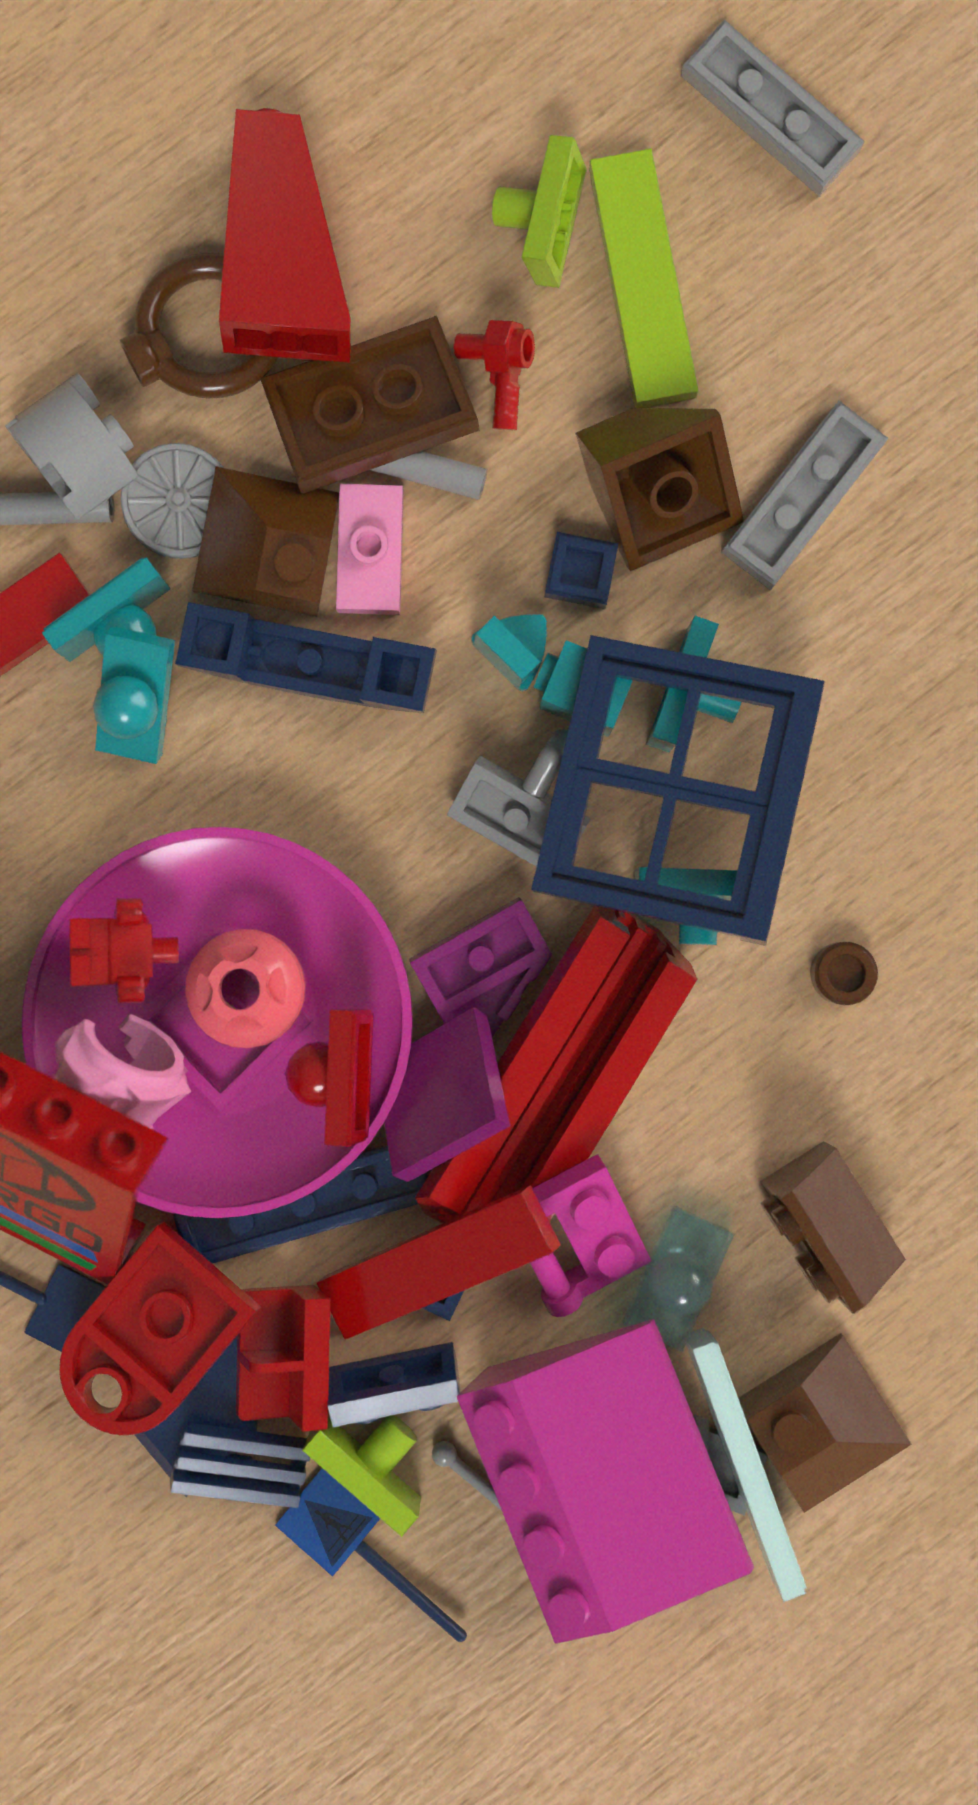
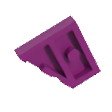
(484, 965)

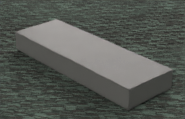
(772, 108)
(804, 495)

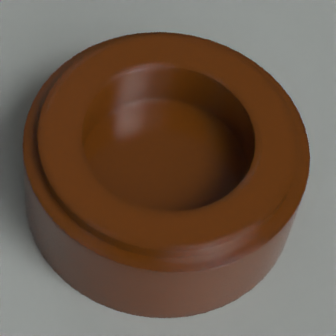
(844, 973)

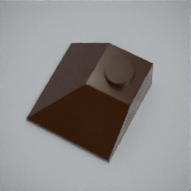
(661, 479)
(265, 542)
(822, 1422)

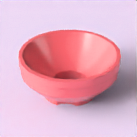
(279, 980)

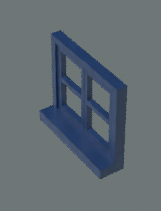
(770, 807)

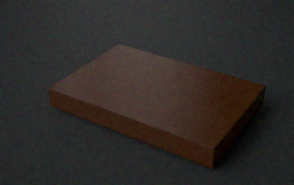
(377, 409)

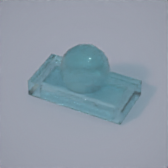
(679, 1276)

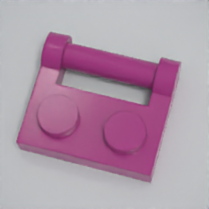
(597, 1230)

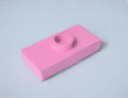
(369, 549)

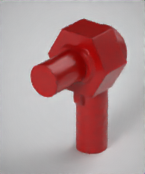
(505, 351)

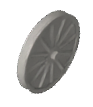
(170, 499)

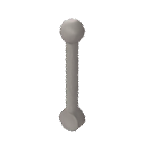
(445, 1455)

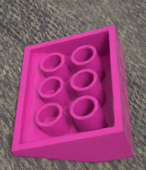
(604, 1481)

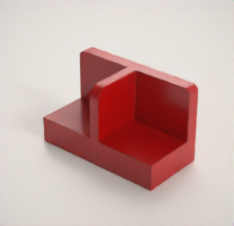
(285, 1357)

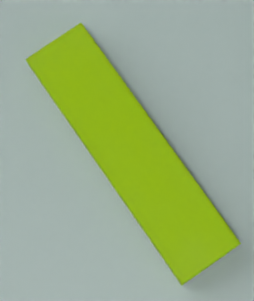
(643, 278)

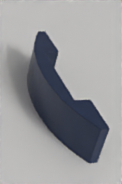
(306, 660)

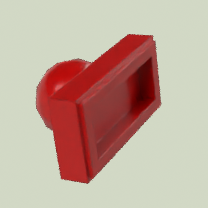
(337, 1076)

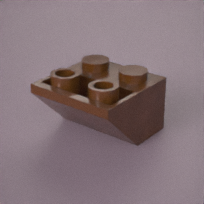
(830, 1217)

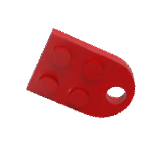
(153, 1333)

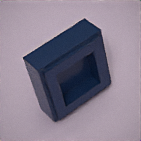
(581, 570)

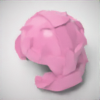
(135, 1089)

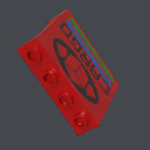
(70, 1171)

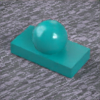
(114, 604)
(133, 694)

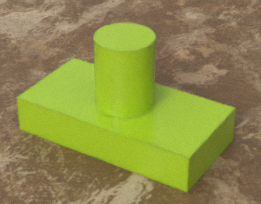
(547, 211)
(368, 1468)

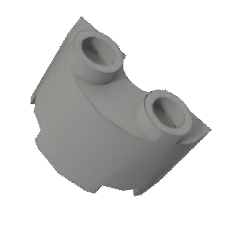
(73, 447)

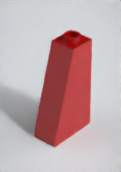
(279, 258)

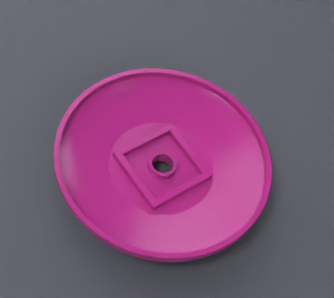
(240, 1132)

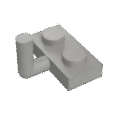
(509, 808)

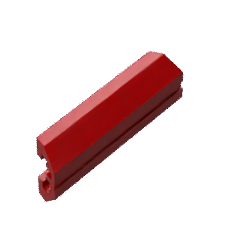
(570, 1061)

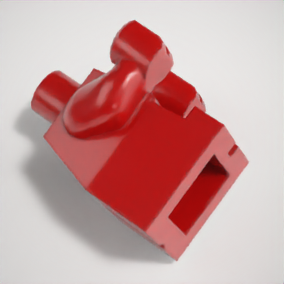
(118, 951)

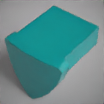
(514, 646)

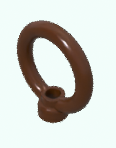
(150, 353)

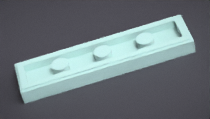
(745, 1463)

